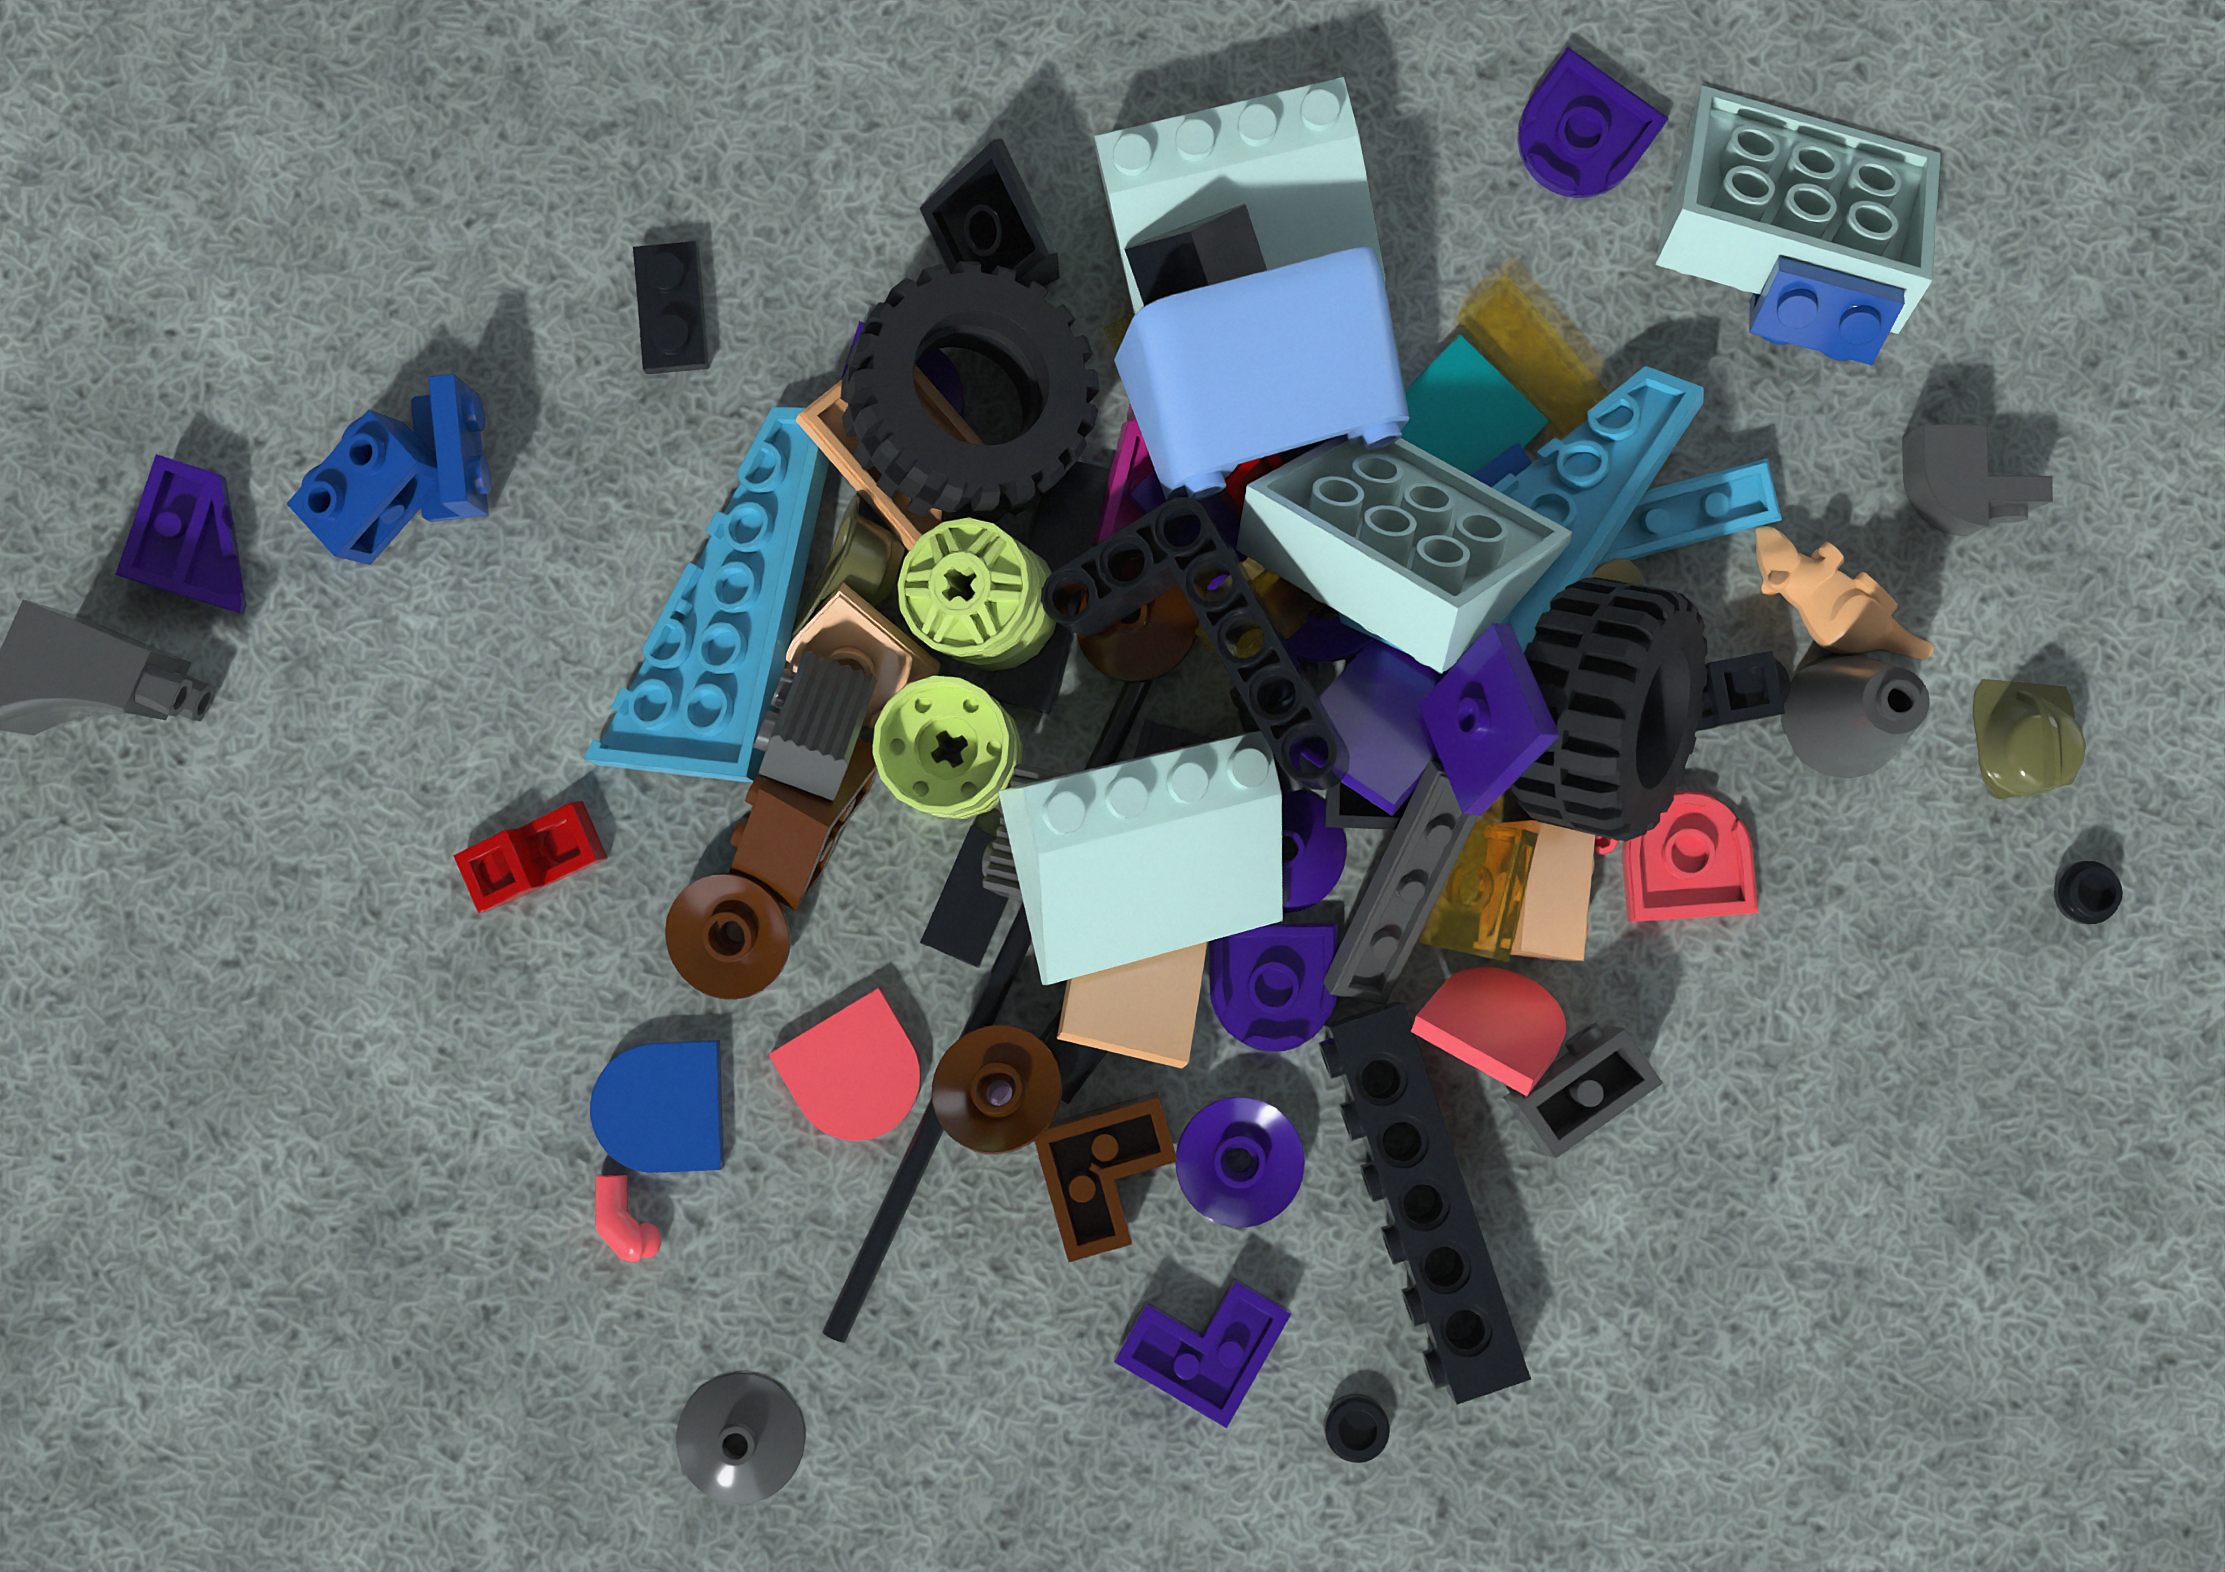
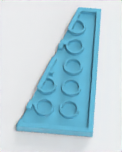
(1595, 481)
(726, 622)

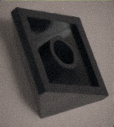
(991, 220)
(1196, 255)

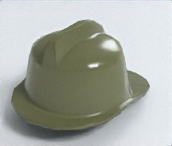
(862, 558)
(2026, 737)

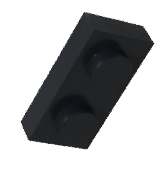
(670, 307)

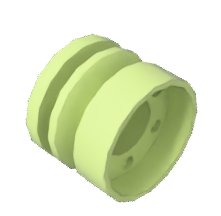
(1004, 617)
(912, 739)

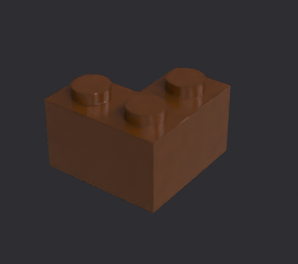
(794, 832)
(1084, 1159)

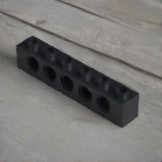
(1491, 1354)

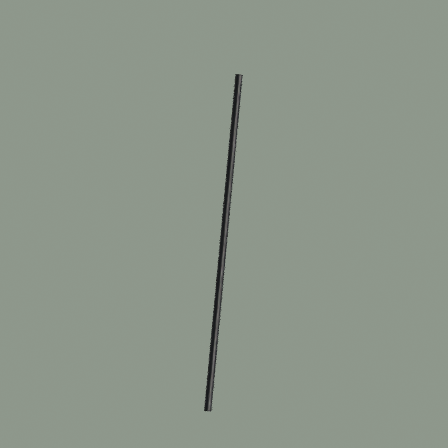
(982, 1015)

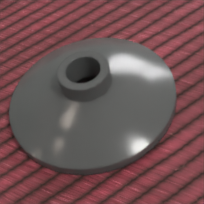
(759, 1413)

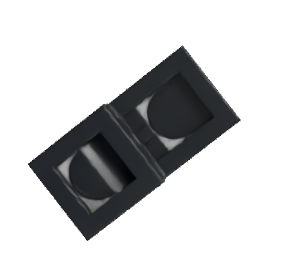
(1740, 691)

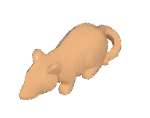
(1836, 610)

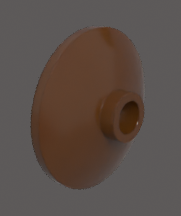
(1149, 645)
(703, 949)
(978, 1066)

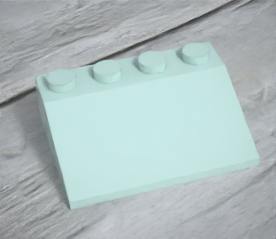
(1280, 154)
(1799, 189)
(1398, 543)
(1148, 854)

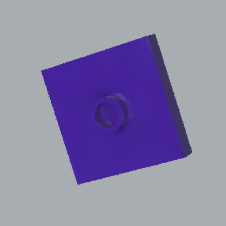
(1488, 719)

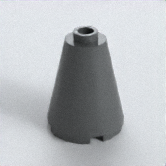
(1852, 713)

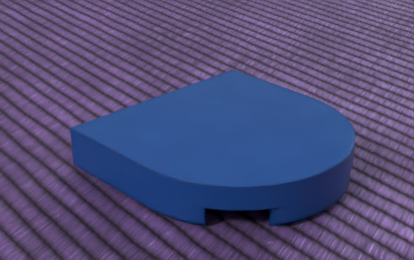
(662, 1107)

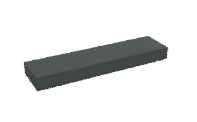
(1401, 891)

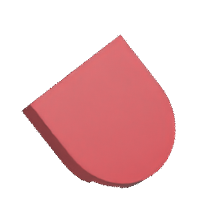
(1690, 863)
(1495, 1024)
(853, 1070)

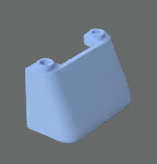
(1263, 369)

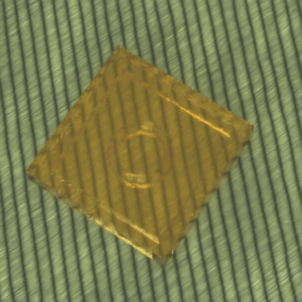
(1483, 894)

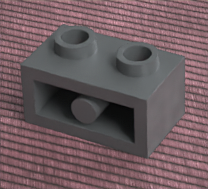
(1584, 1088)

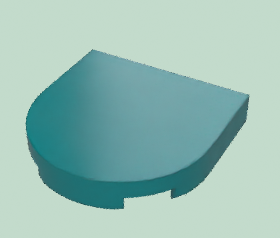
(1467, 410)

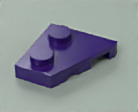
(185, 537)

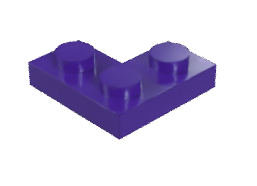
(1211, 1367)

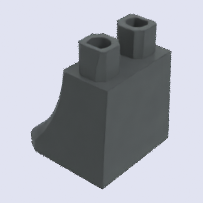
(73, 668)

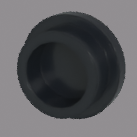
(2087, 892)

